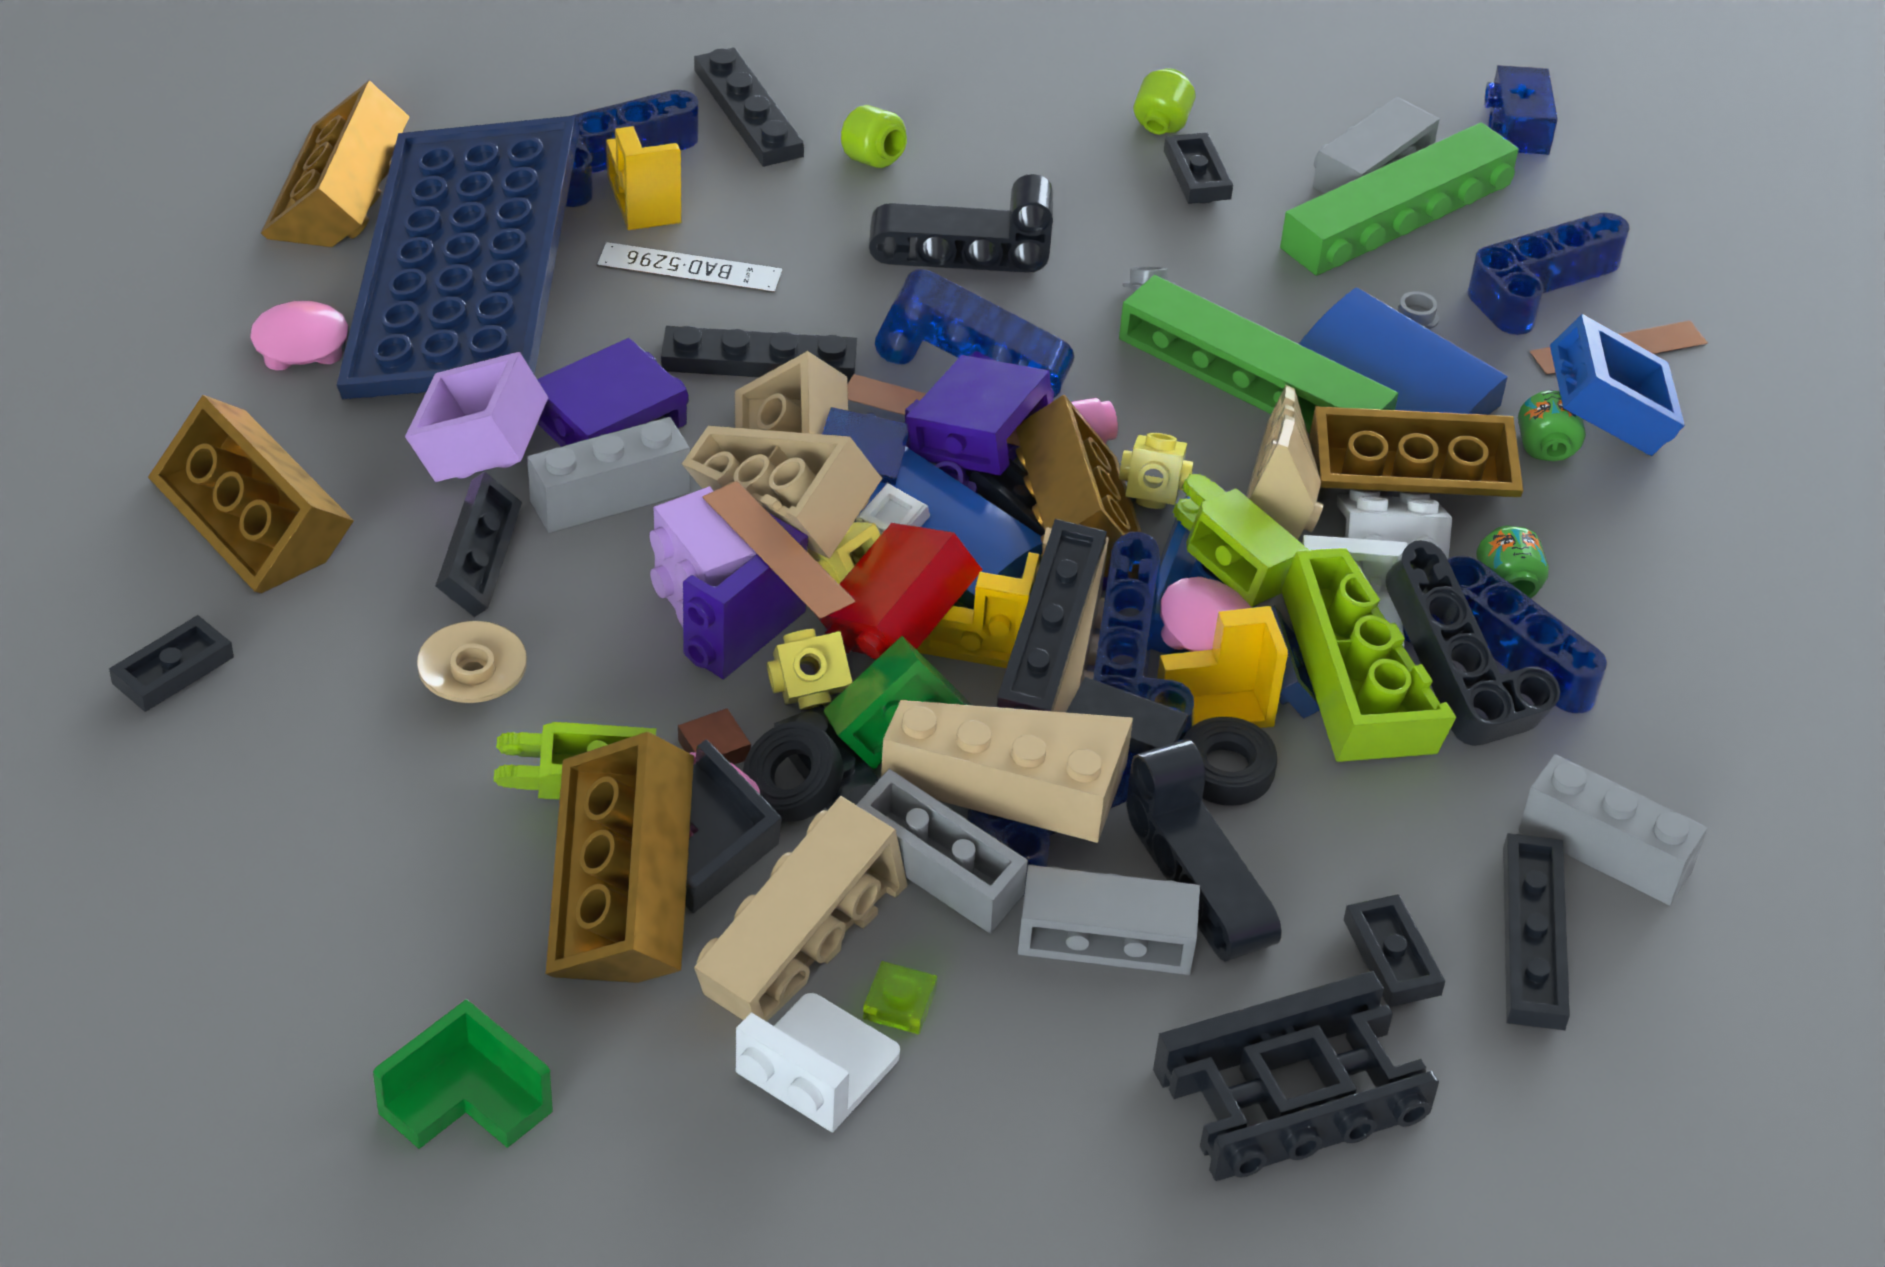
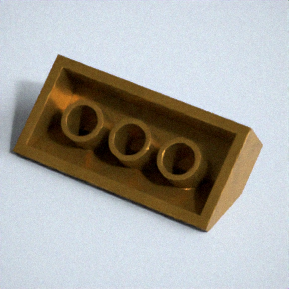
(338, 171)
(1416, 451)
(1074, 474)
(248, 496)
(621, 862)

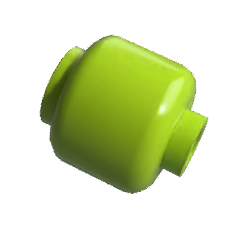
(1164, 101)
(873, 136)

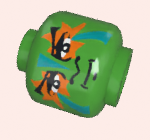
(1550, 426)
(1516, 557)

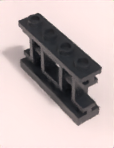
(1280, 1035)

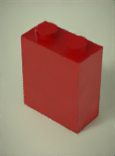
(902, 588)

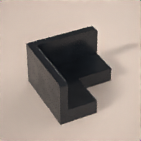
(728, 825)

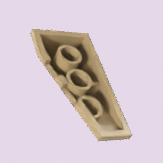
(792, 397)
(1285, 470)

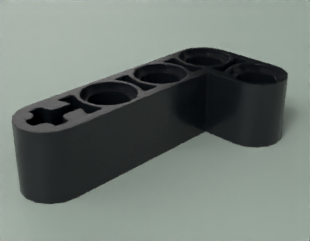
(969, 236)
(1425, 585)
(1192, 849)

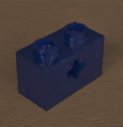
(1522, 107)

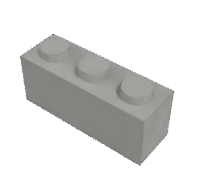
(1373, 143)
(608, 474)
(1613, 829)
(948, 852)
(1109, 919)

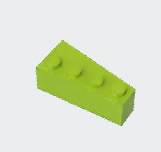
(1359, 670)

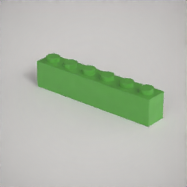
(1398, 198)
(1240, 353)

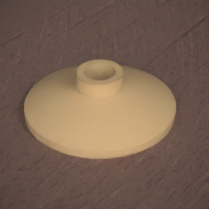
(472, 661)

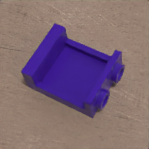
(609, 394)
(975, 412)
(738, 616)

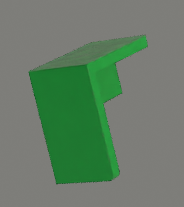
(869, 703)
(459, 1069)

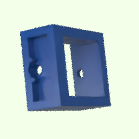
(1616, 385)

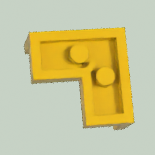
(644, 180)
(991, 628)
(1240, 672)

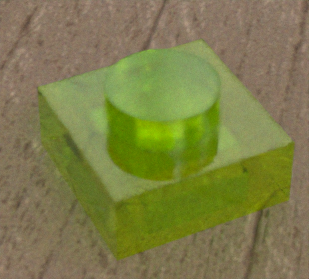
(900, 997)

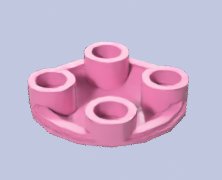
(299, 334)
(1192, 609)

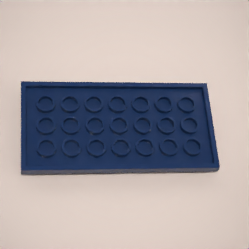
(460, 253)

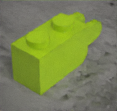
(1235, 539)
(552, 746)

